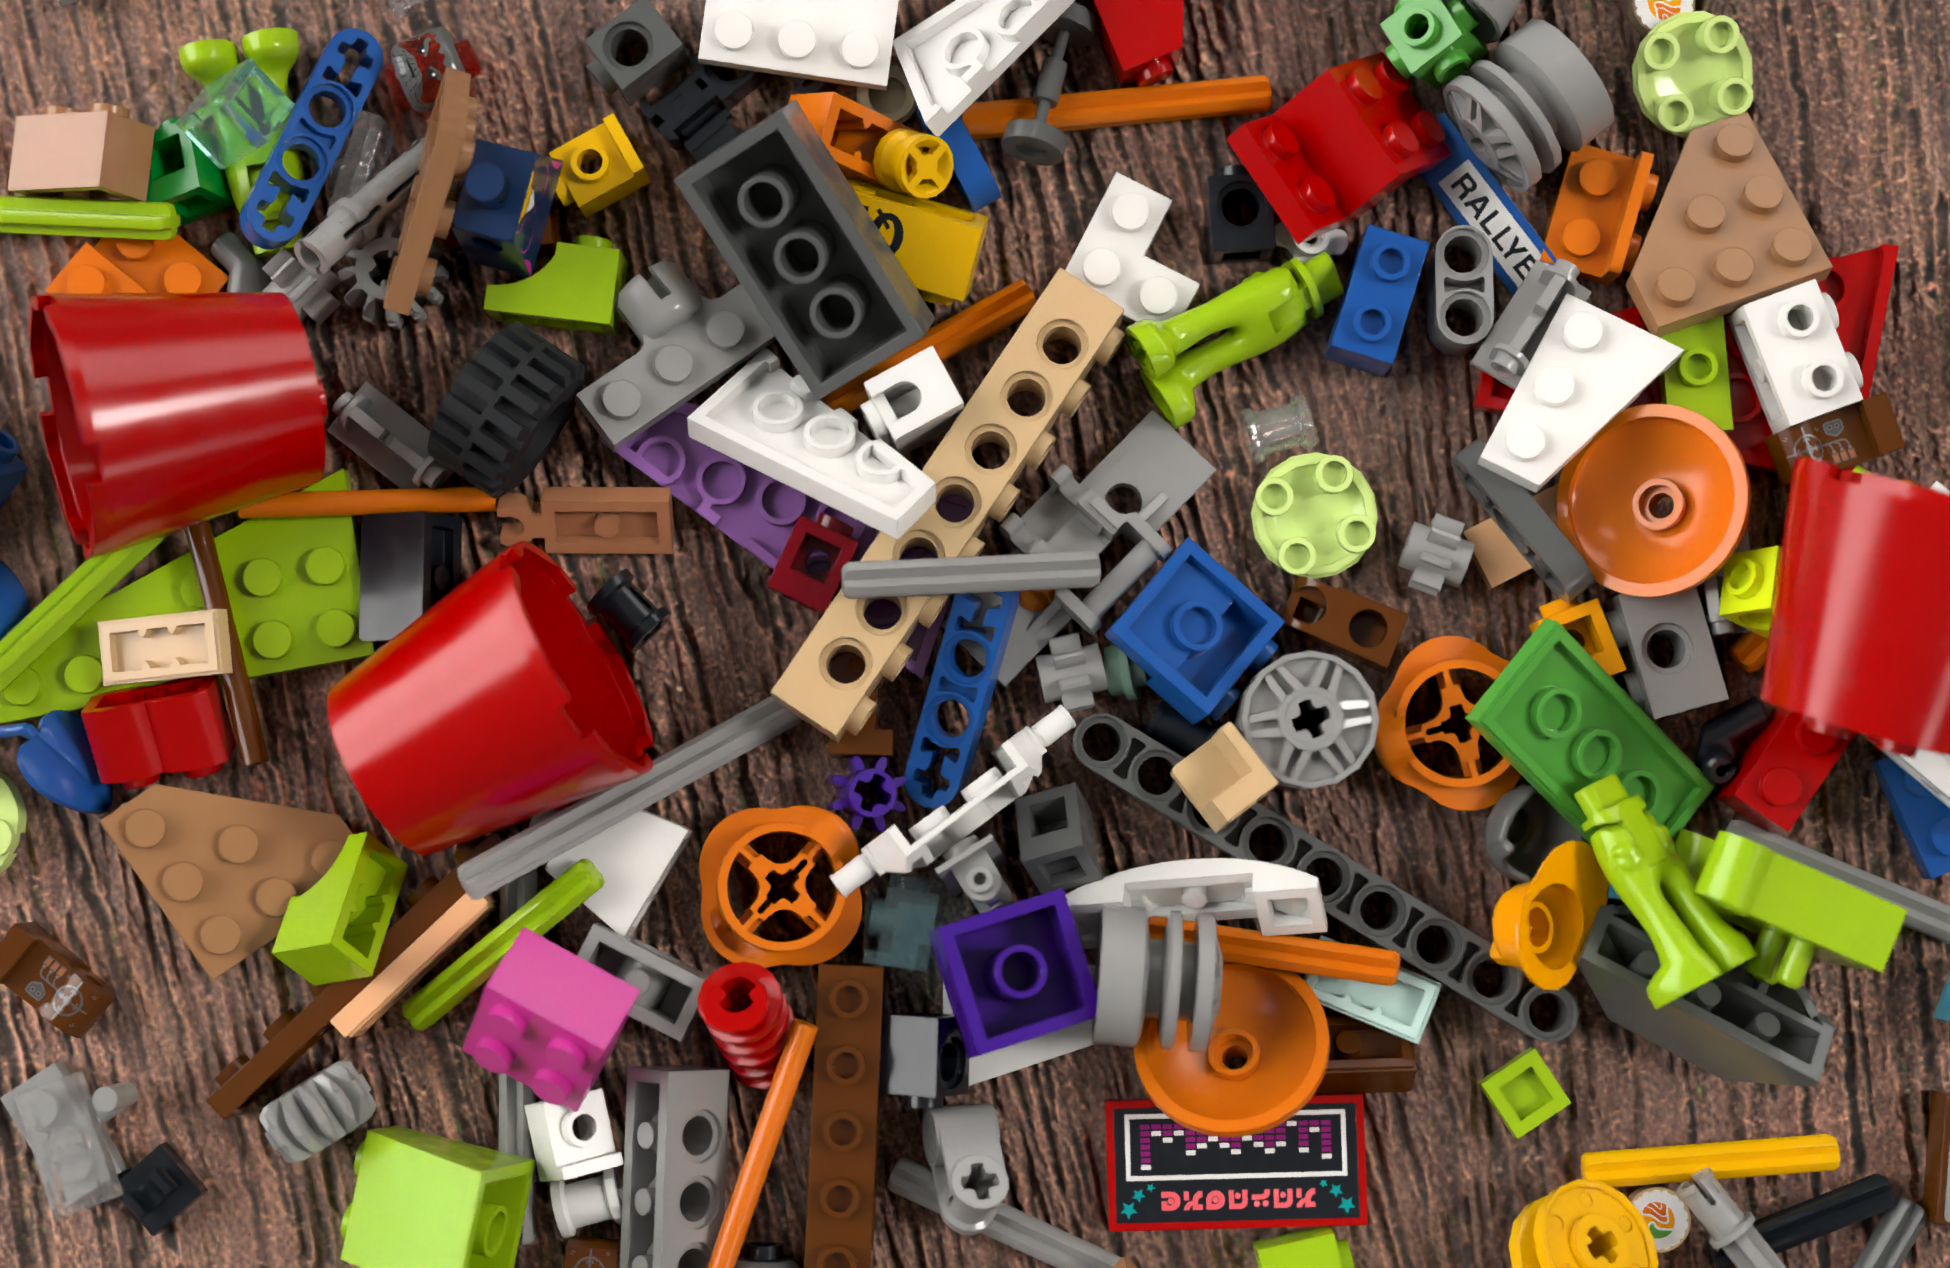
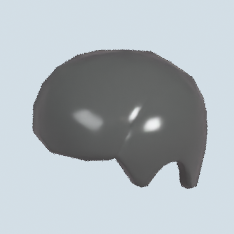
(1524, 832)

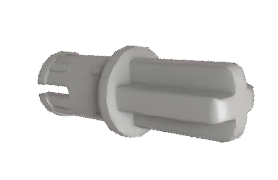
(1727, 1223)

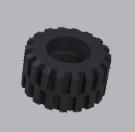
(505, 409)

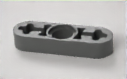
(1525, 525)

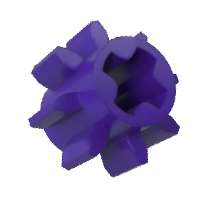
(881, 785)

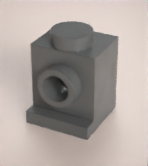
(1057, 838)

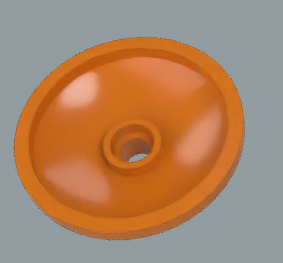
(1613, 491)
(1262, 1017)

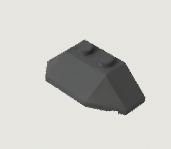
(1725, 1026)

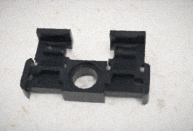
(693, 110)

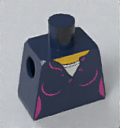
(505, 203)

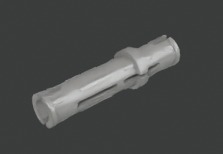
(354, 219)

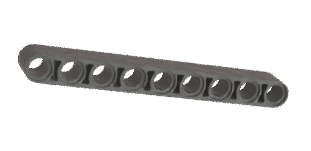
(1343, 903)

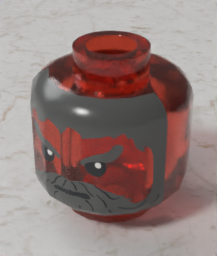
(420, 66)

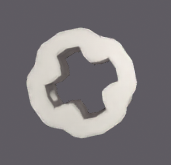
(587, 1201)

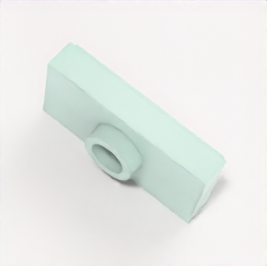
(1395, 1009)

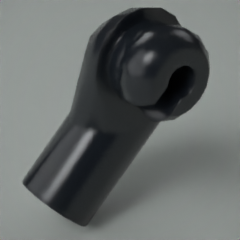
(1721, 737)

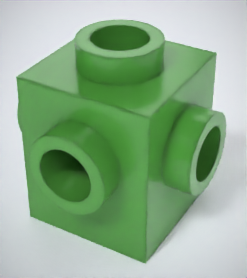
(1433, 39)

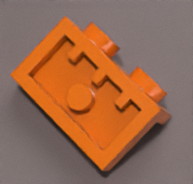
(1598, 212)

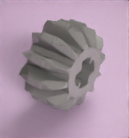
(370, 278)
(318, 1111)

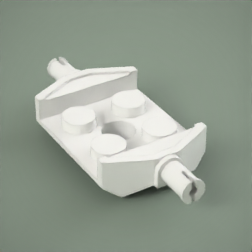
(940, 830)

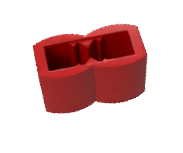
(159, 730)

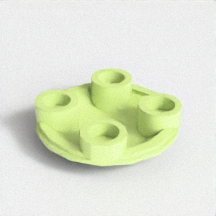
(1692, 72)
(1314, 515)

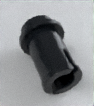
(1177, 732)

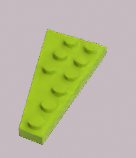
(289, 594)

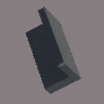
(405, 569)

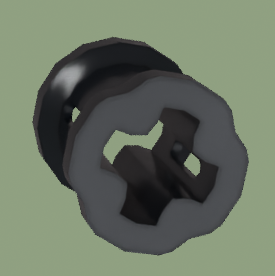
(629, 610)

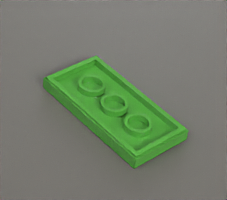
(1574, 725)

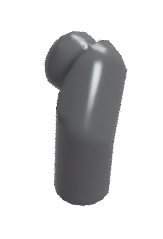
(241, 263)

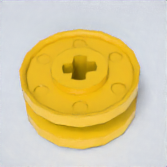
(1582, 1228)

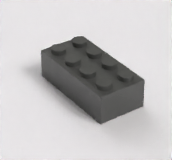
(805, 250)

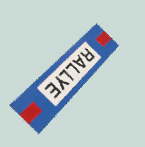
(1479, 201)

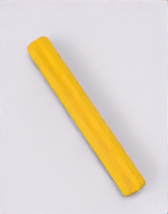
(1725, 1159)

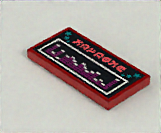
(1284, 1177)

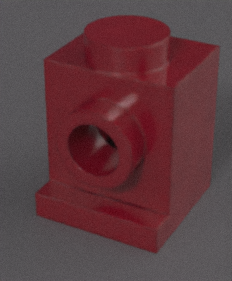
(791, 574)

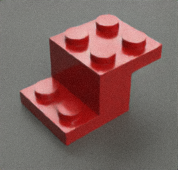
(1340, 146)

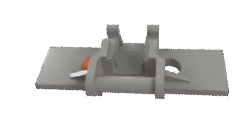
(1078, 519)

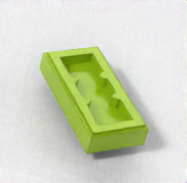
(1701, 374)

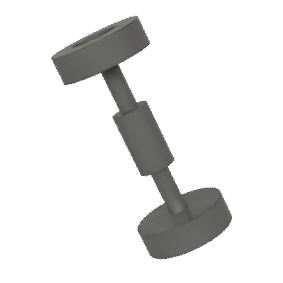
(1035, 139)

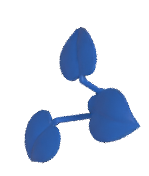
(58, 752)

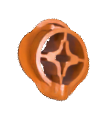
(1393, 740)
(733, 937)

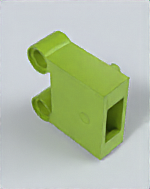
(1790, 907)

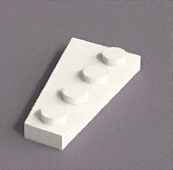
(792, 437)

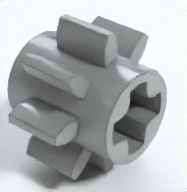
(307, 292)
(1436, 554)
(1071, 672)

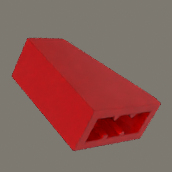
(1140, 37)

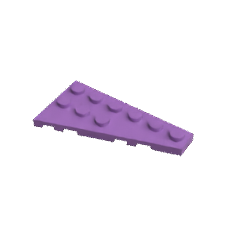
(763, 511)

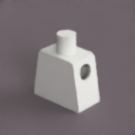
(633, 861)

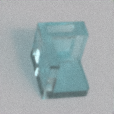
(235, 114)

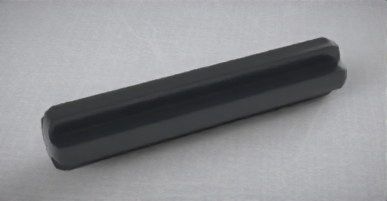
(1819, 1216)

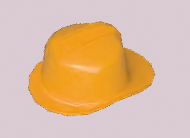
(1546, 920)

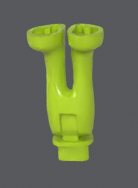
(275, 54)
(1259, 317)
(1645, 870)

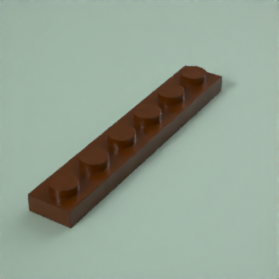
(296, 1033)

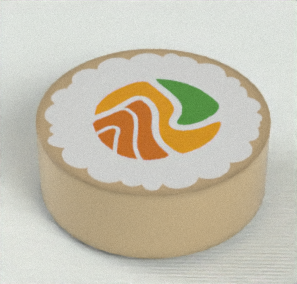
(1664, 1214)

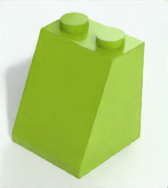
(434, 1203)

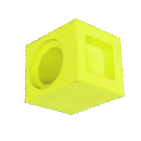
(1750, 588)

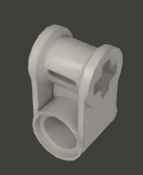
(965, 1164)

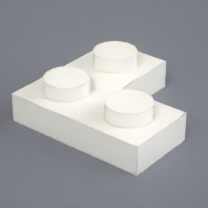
(1115, 249)

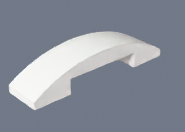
(1230, 888)

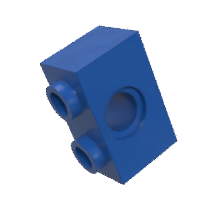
(1376, 300)

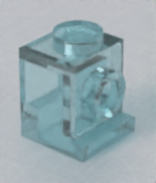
(903, 924)

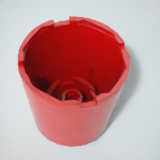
(173, 408)
(1863, 609)
(490, 709)

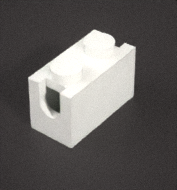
(912, 402)

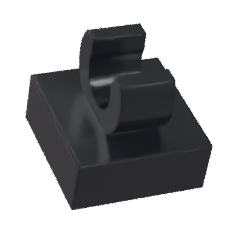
(160, 1189)

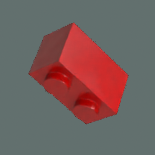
(1781, 771)

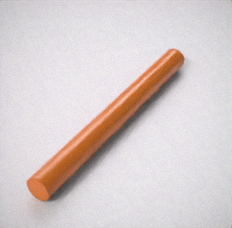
(372, 502)
(763, 1144)

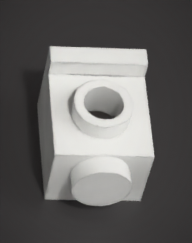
(559, 1151)

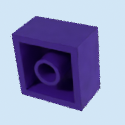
(1015, 973)

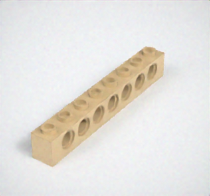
(1063, 311)

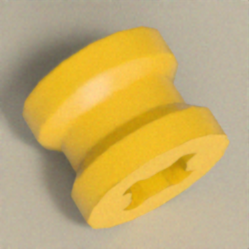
(929, 159)

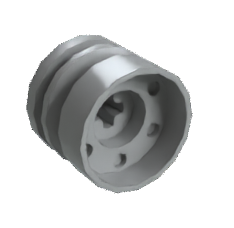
(1529, 104)
(1320, 682)
(1155, 978)

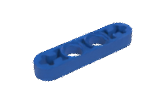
(305, 134)
(970, 690)

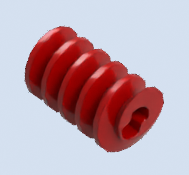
(747, 1020)

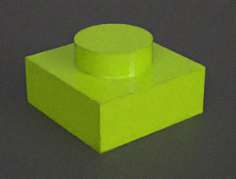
(1524, 1092)

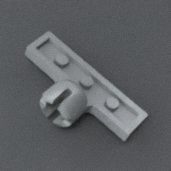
(683, 351)

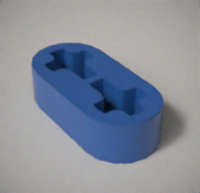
(970, 170)

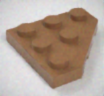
(430, 206)
(1722, 232)
(224, 864)

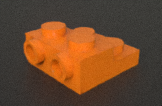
(139, 267)

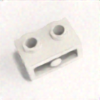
(1796, 355)

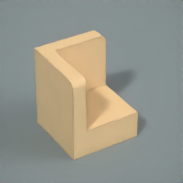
(1223, 777)

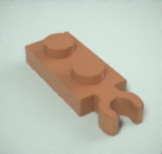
(592, 520)

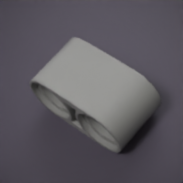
(1464, 291)

